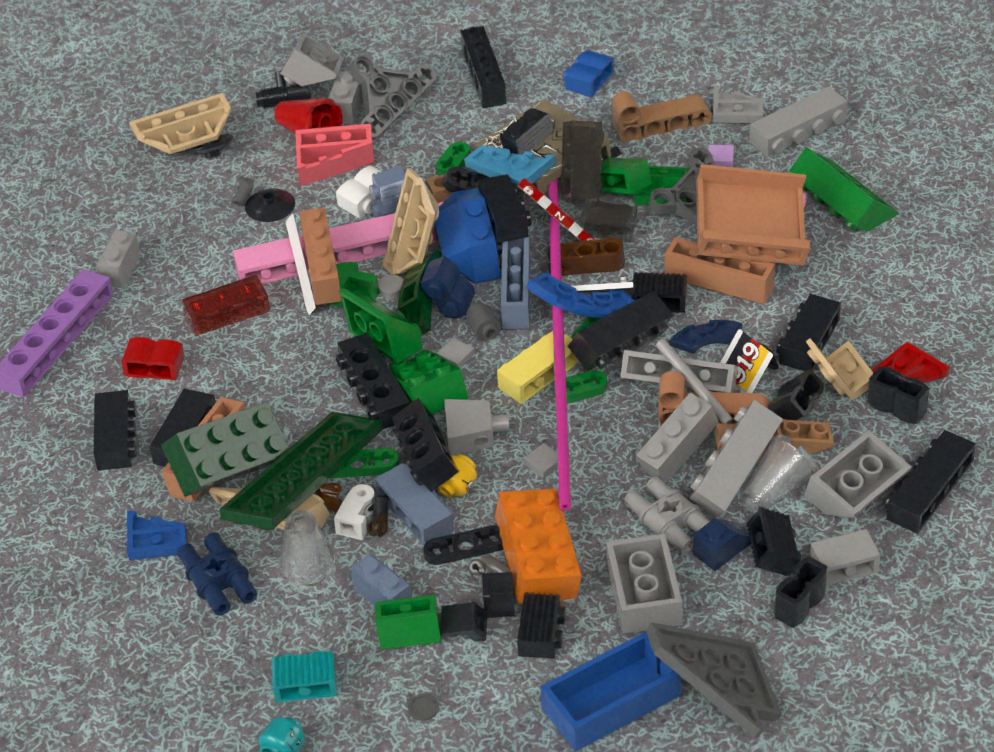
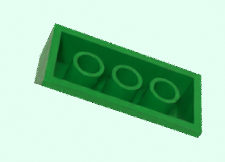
(842, 192)

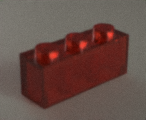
(226, 305)

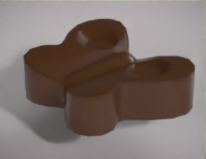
(329, 494)

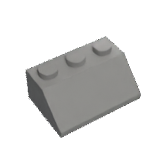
(311, 63)
(855, 477)

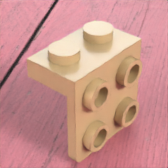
(843, 368)

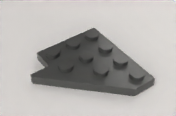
(721, 670)

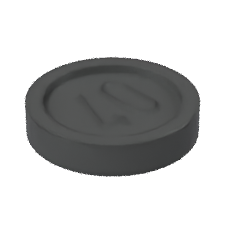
(423, 707)

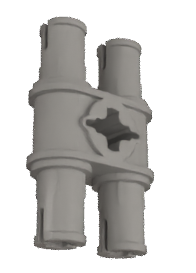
(667, 514)

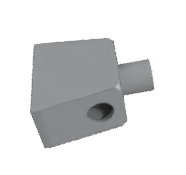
(471, 425)

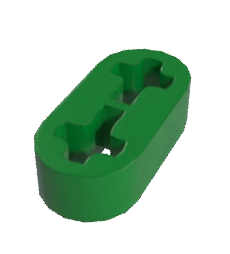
(448, 157)
(583, 387)

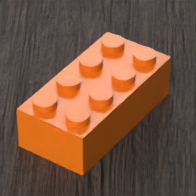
(537, 543)

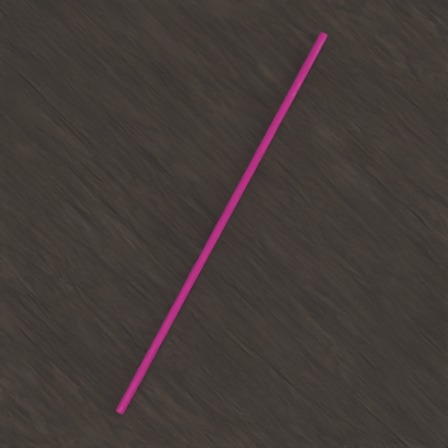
(559, 361)

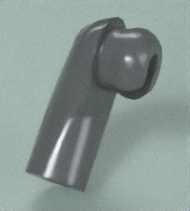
(244, 188)
(487, 565)

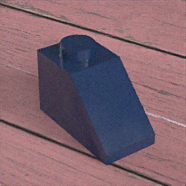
(719, 542)

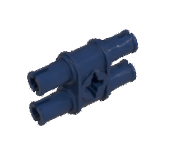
(217, 573)

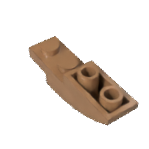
(809, 434)

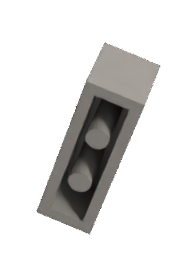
(677, 438)

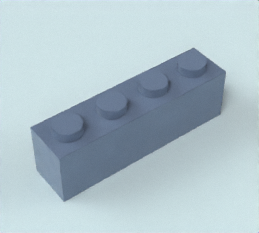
(515, 277)

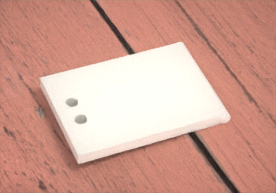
(623, 284)

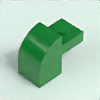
(356, 281)

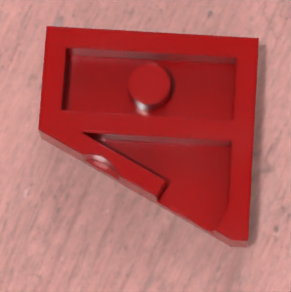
(915, 364)

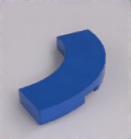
(566, 298)

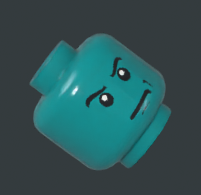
(282, 736)

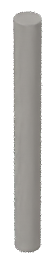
(693, 381)

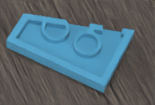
(499, 161)

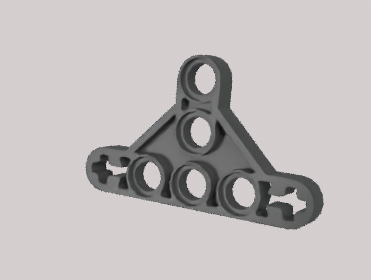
(394, 87)
(683, 188)

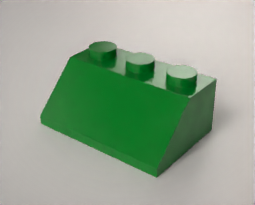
(390, 332)

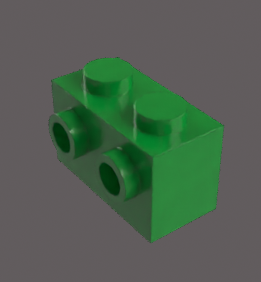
(625, 175)
(407, 622)

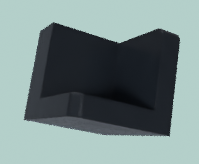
(498, 594)
(464, 619)

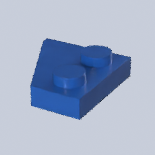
(153, 537)

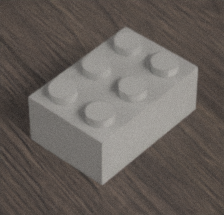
(643, 582)

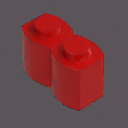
(153, 358)

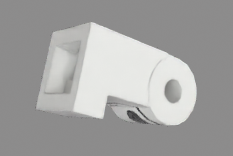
(352, 514)

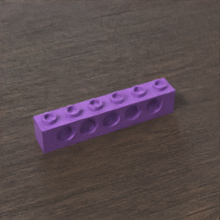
(54, 332)

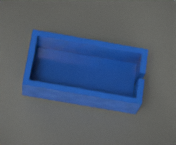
(609, 692)

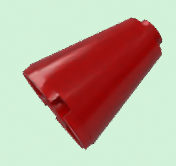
(308, 114)

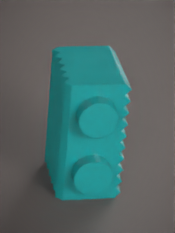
(304, 676)

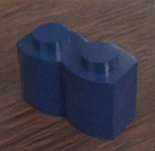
(447, 287)

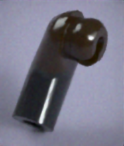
(379, 523)

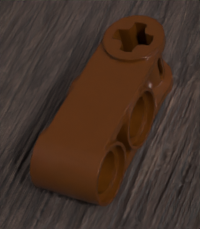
(591, 256)

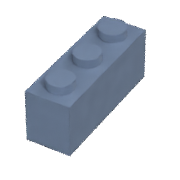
(415, 504)

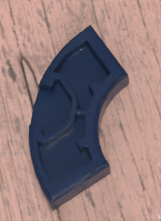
(695, 337)

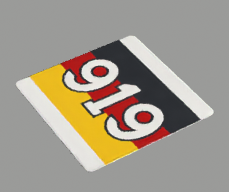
(749, 358)

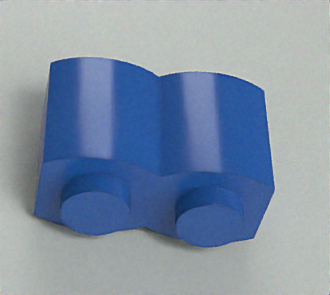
(588, 73)

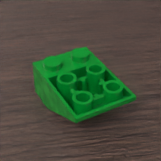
(430, 380)

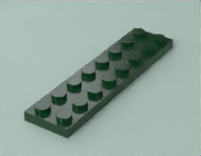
(300, 471)

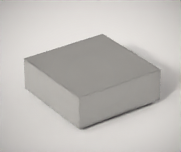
(456, 352)
(542, 460)

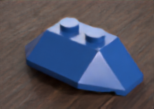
(468, 236)

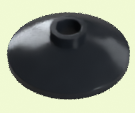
(211, 148)
(270, 205)

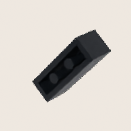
(505, 208)
(814, 320)
(186, 414)
(114, 430)

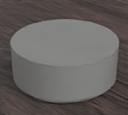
(390, 286)

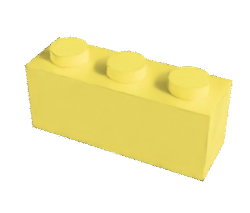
(532, 369)

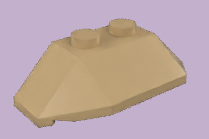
(184, 125)
(411, 226)

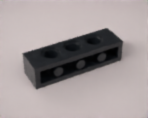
(483, 67)
(372, 378)
(423, 445)

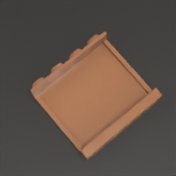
(751, 215)

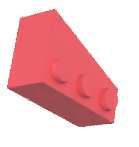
(332, 151)

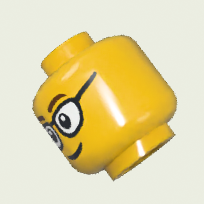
(462, 481)

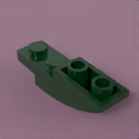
(413, 300)

